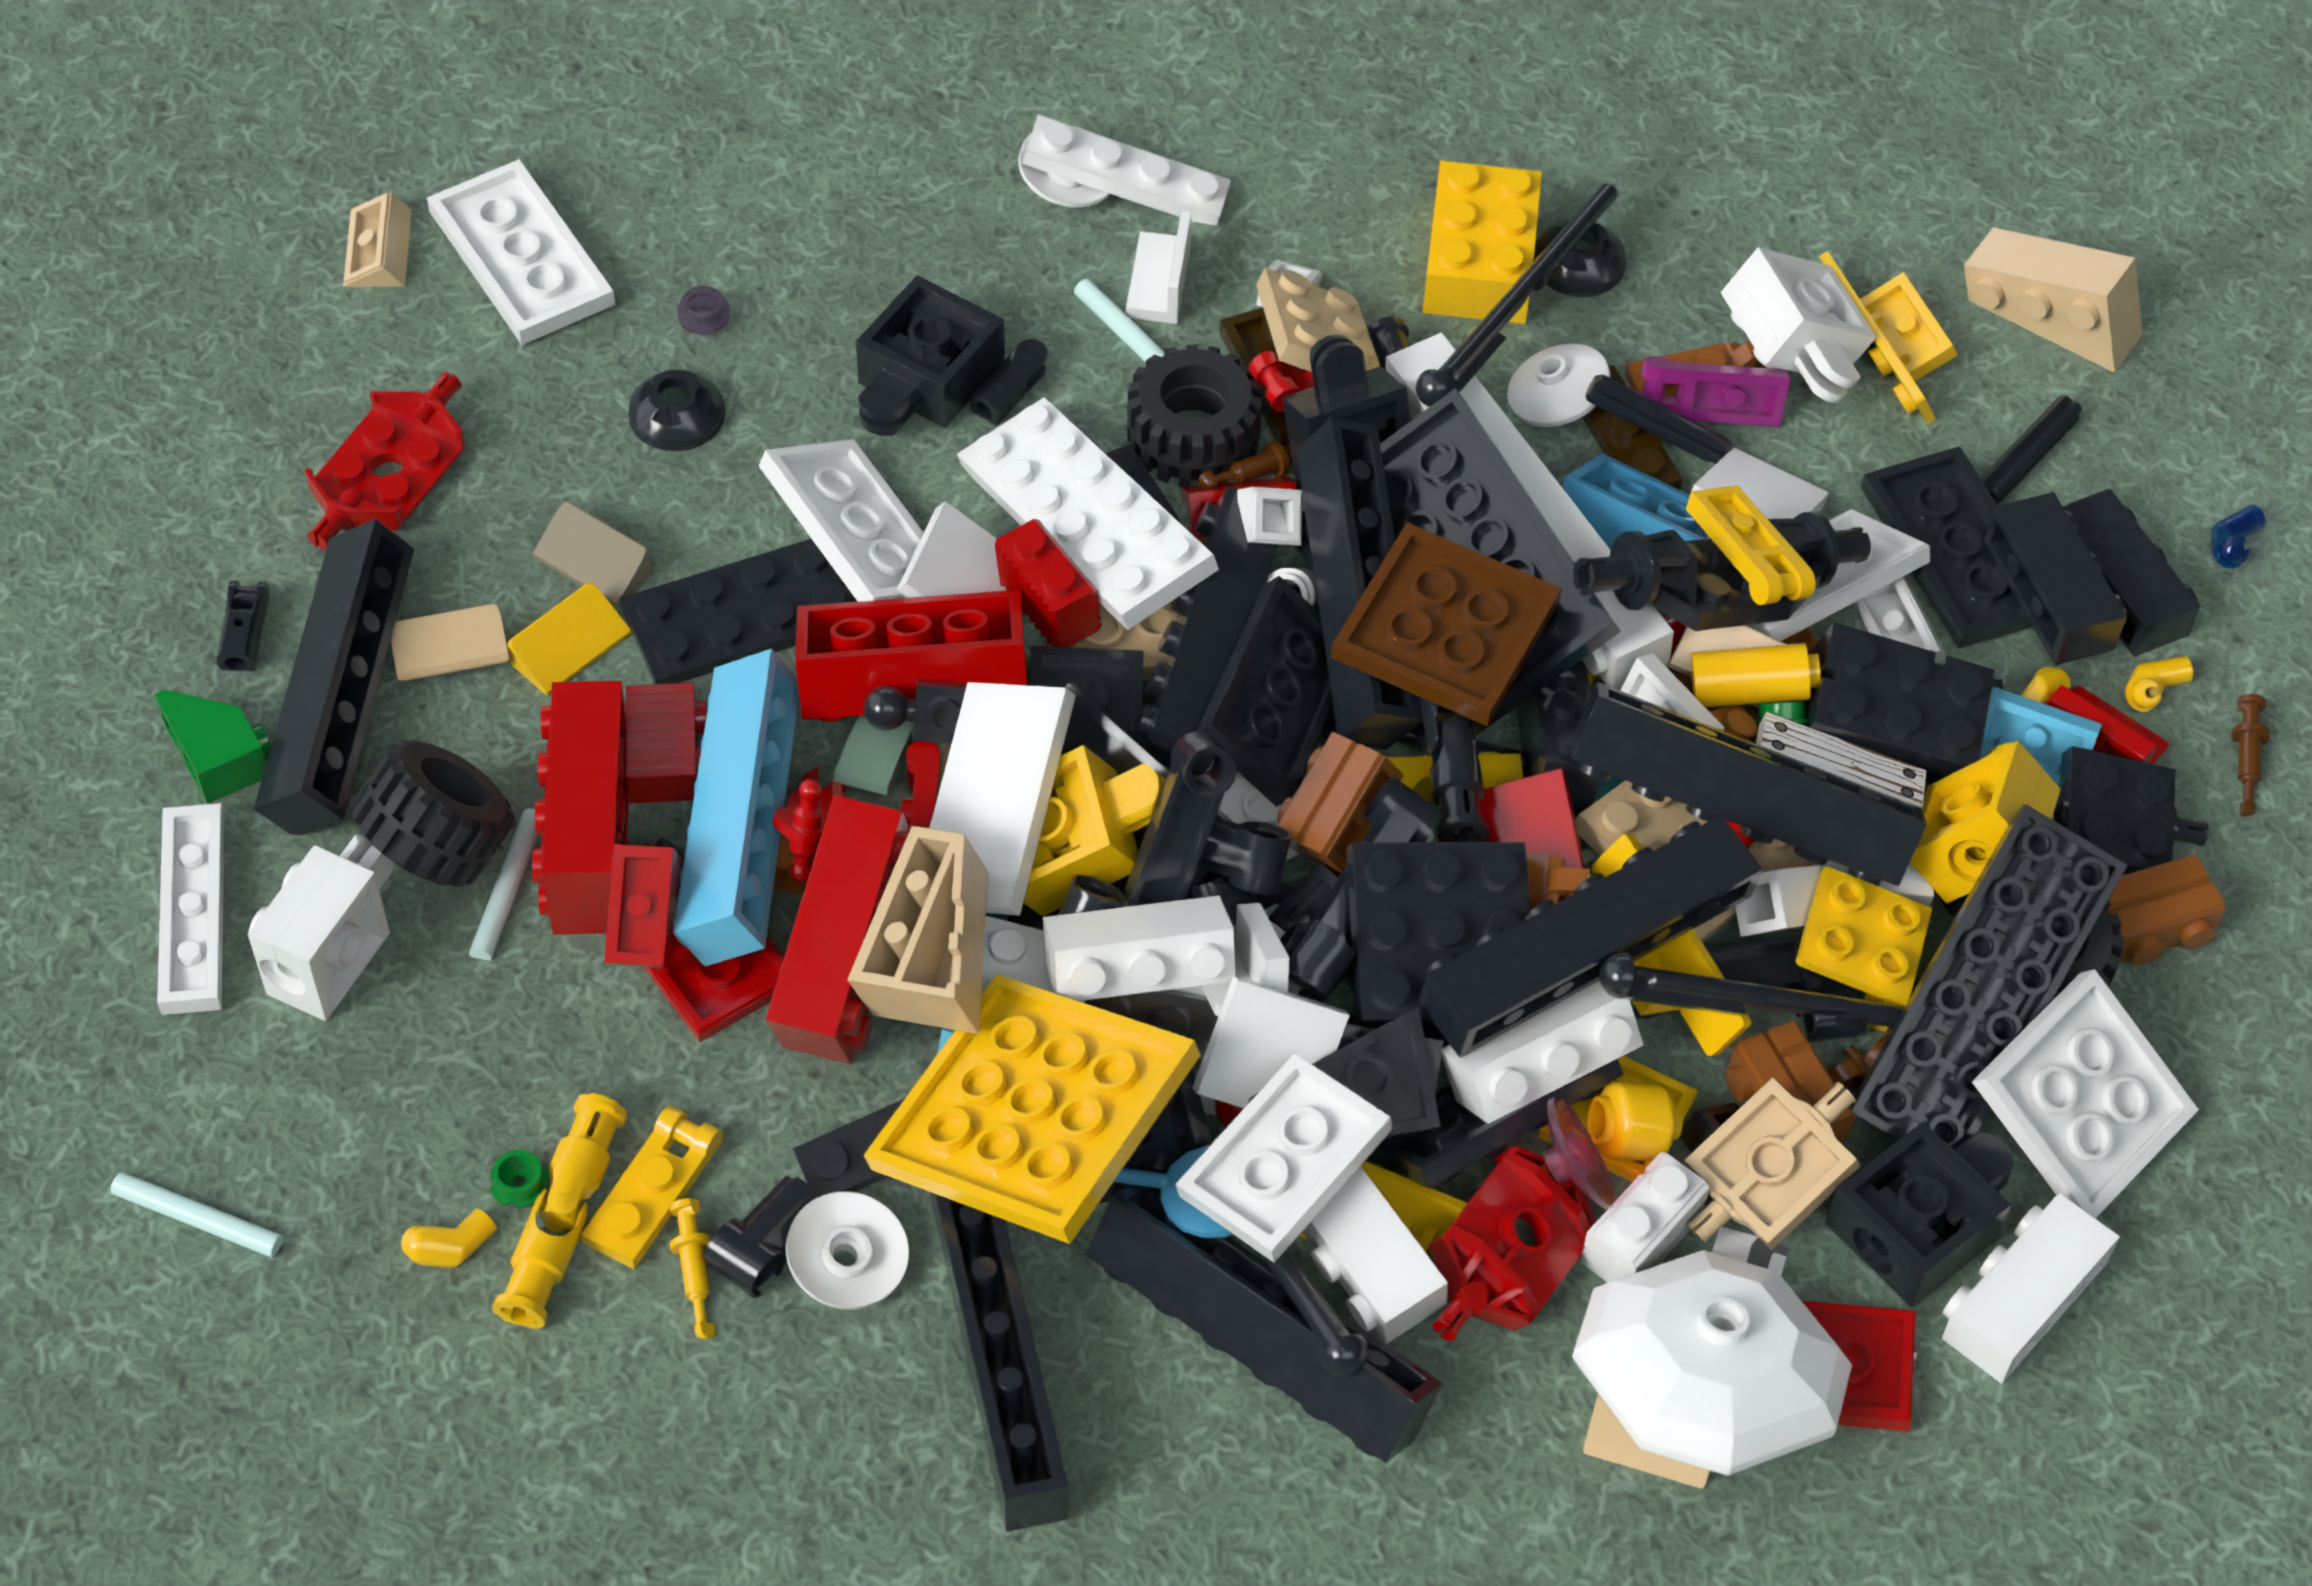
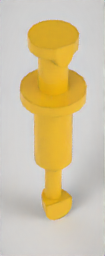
(691, 1248)

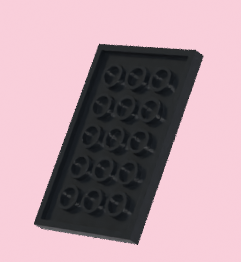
(1459, 486)

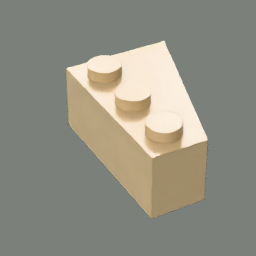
(2059, 292)
(927, 936)

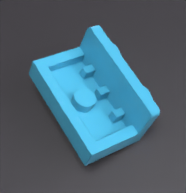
(2038, 727)

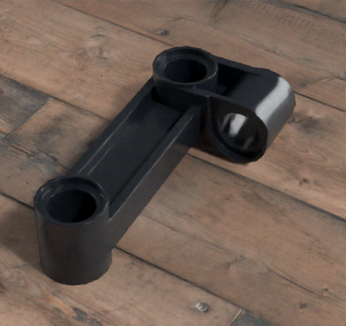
(1172, 837)
(1319, 948)
(1774, 964)

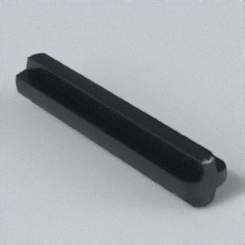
(1657, 419)
(2031, 447)

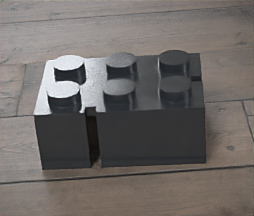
(1900, 700)

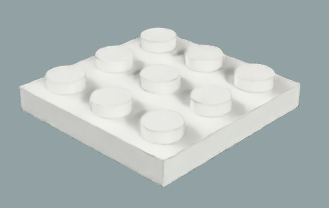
(2085, 1095)

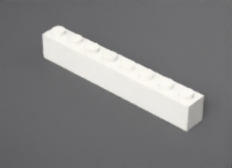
(1641, 630)

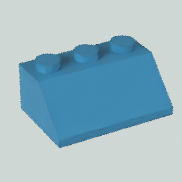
(1624, 499)

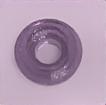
(703, 299)

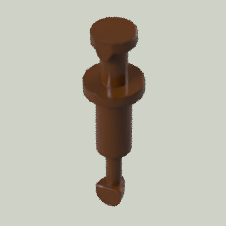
(1273, 459)
(2251, 737)

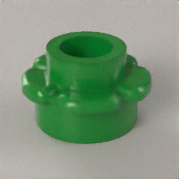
(1788, 710)
(518, 1165)

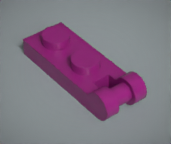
(1718, 391)

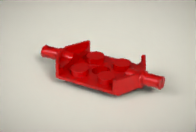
(399, 429)
(1485, 1261)

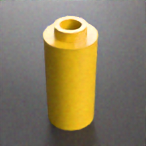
(1754, 675)

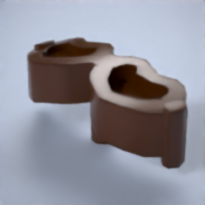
(1853, 1071)

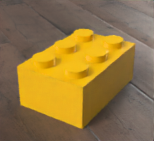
(1480, 238)

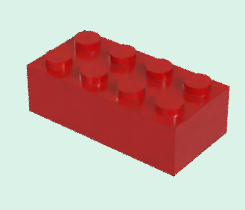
(895, 642)
(582, 803)
(813, 1001)

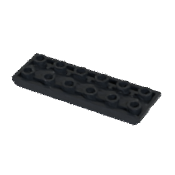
(1988, 978)

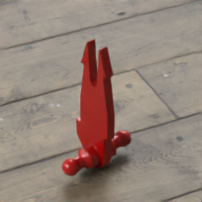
(805, 819)

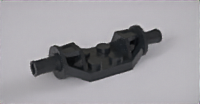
(1701, 584)

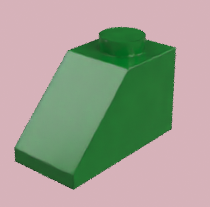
(214, 742)

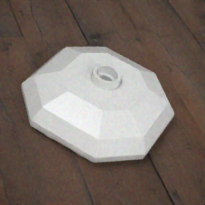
(1712, 1362)

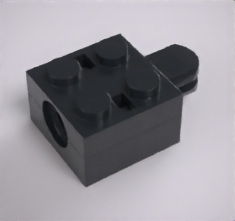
(925, 357)
(1344, 392)
(1924, 1208)

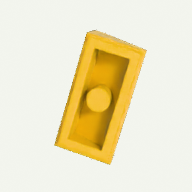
(567, 638)

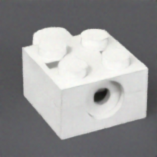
(1800, 320)
(322, 926)

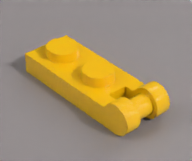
(1752, 544)
(654, 1179)

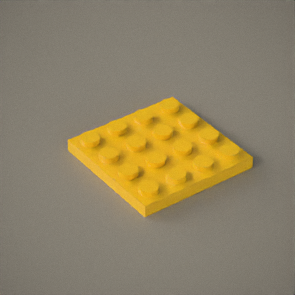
(1033, 1108)

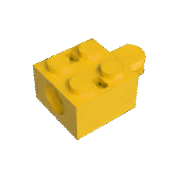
(1971, 812)
(1089, 825)

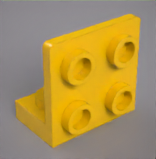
(1864, 937)

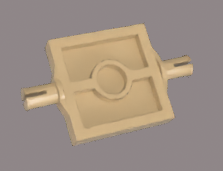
(1772, 1163)

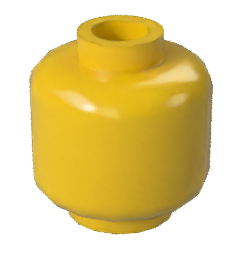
(1634, 1121)

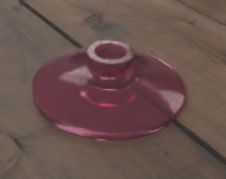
(1576, 1155)

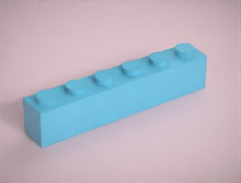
(736, 793)

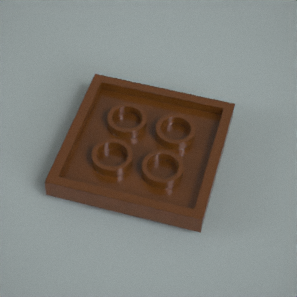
(1446, 623)

